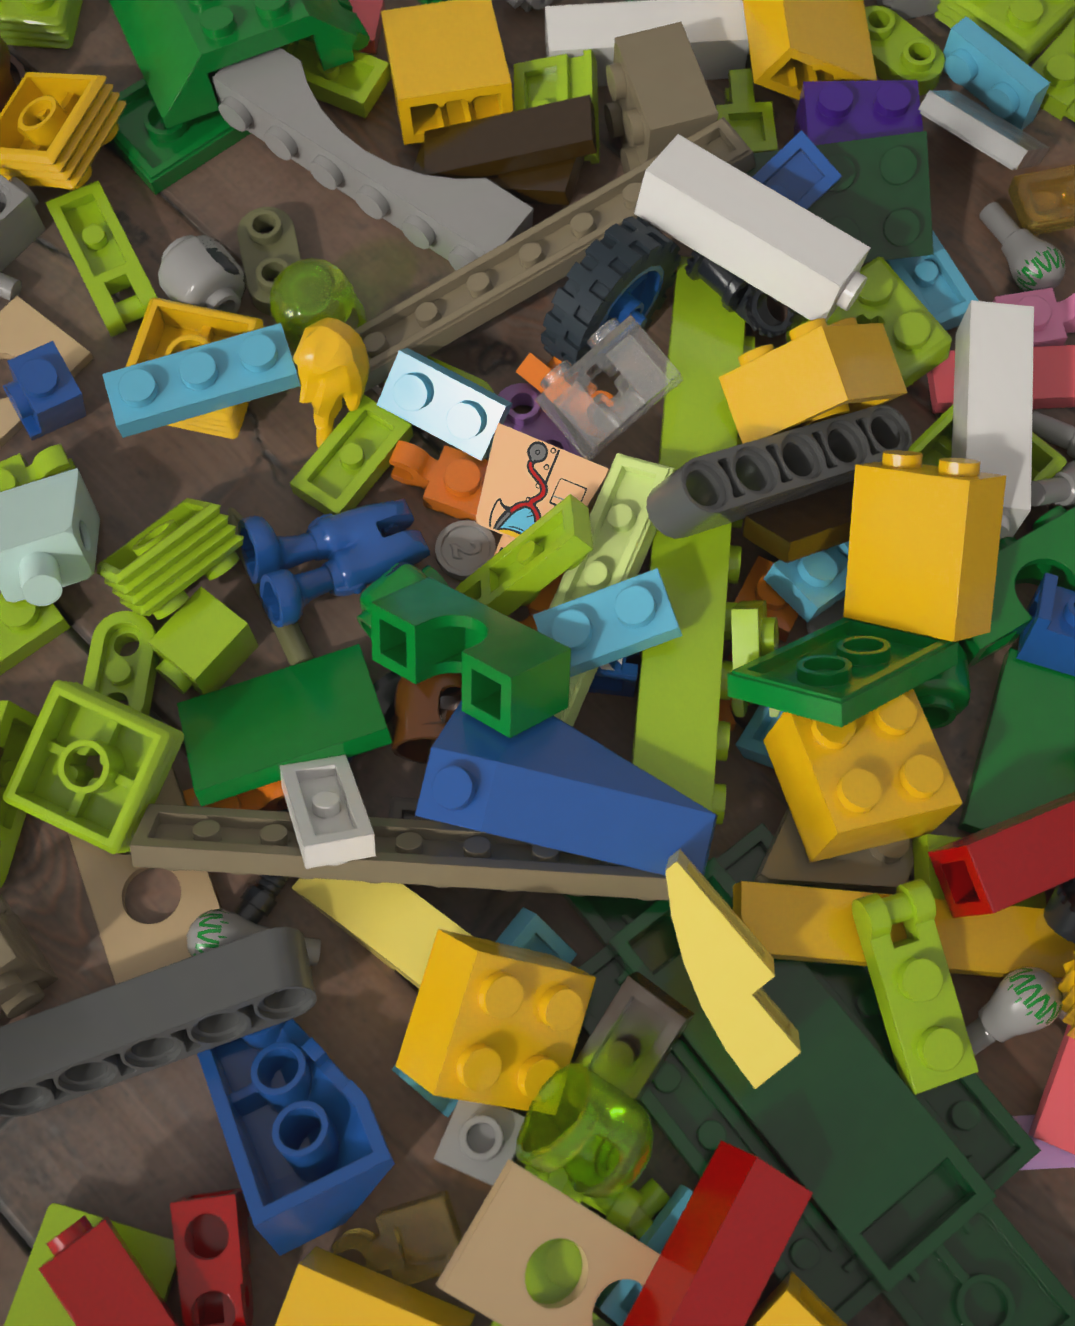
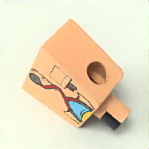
(530, 479)

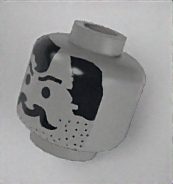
(202, 274)

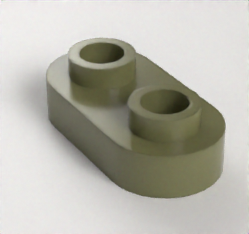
(266, 253)

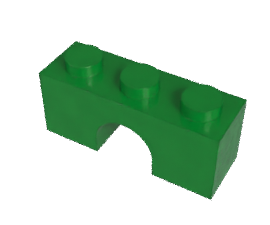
(1025, 560)
(507, 669)

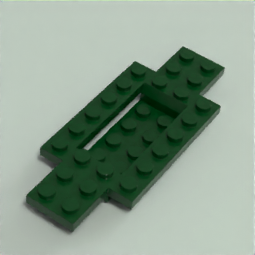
(889, 1167)

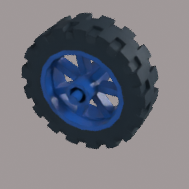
(615, 279)

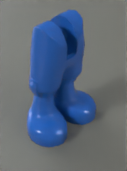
(358, 550)

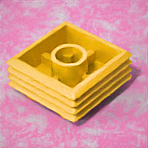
(57, 128)
(182, 326)

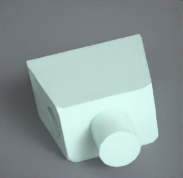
(46, 538)

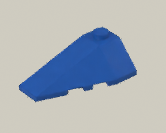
(560, 794)
(294, 1133)

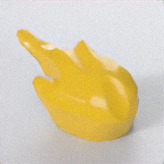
(331, 367)

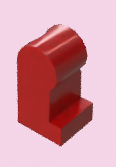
(213, 1258)

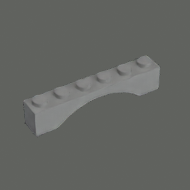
(439, 213)

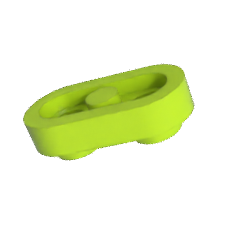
(896, 44)
(123, 676)

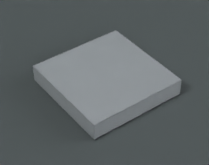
(983, 129)

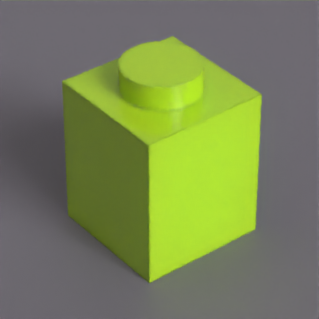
(202, 644)

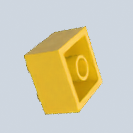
(812, 377)
(862, 780)
(493, 1021)

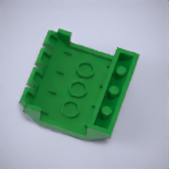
(188, 38)

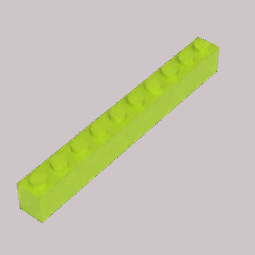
(686, 677)

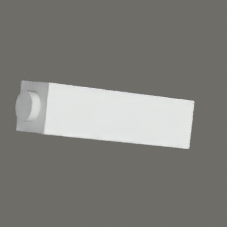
(712, 26)
(751, 230)
(996, 399)

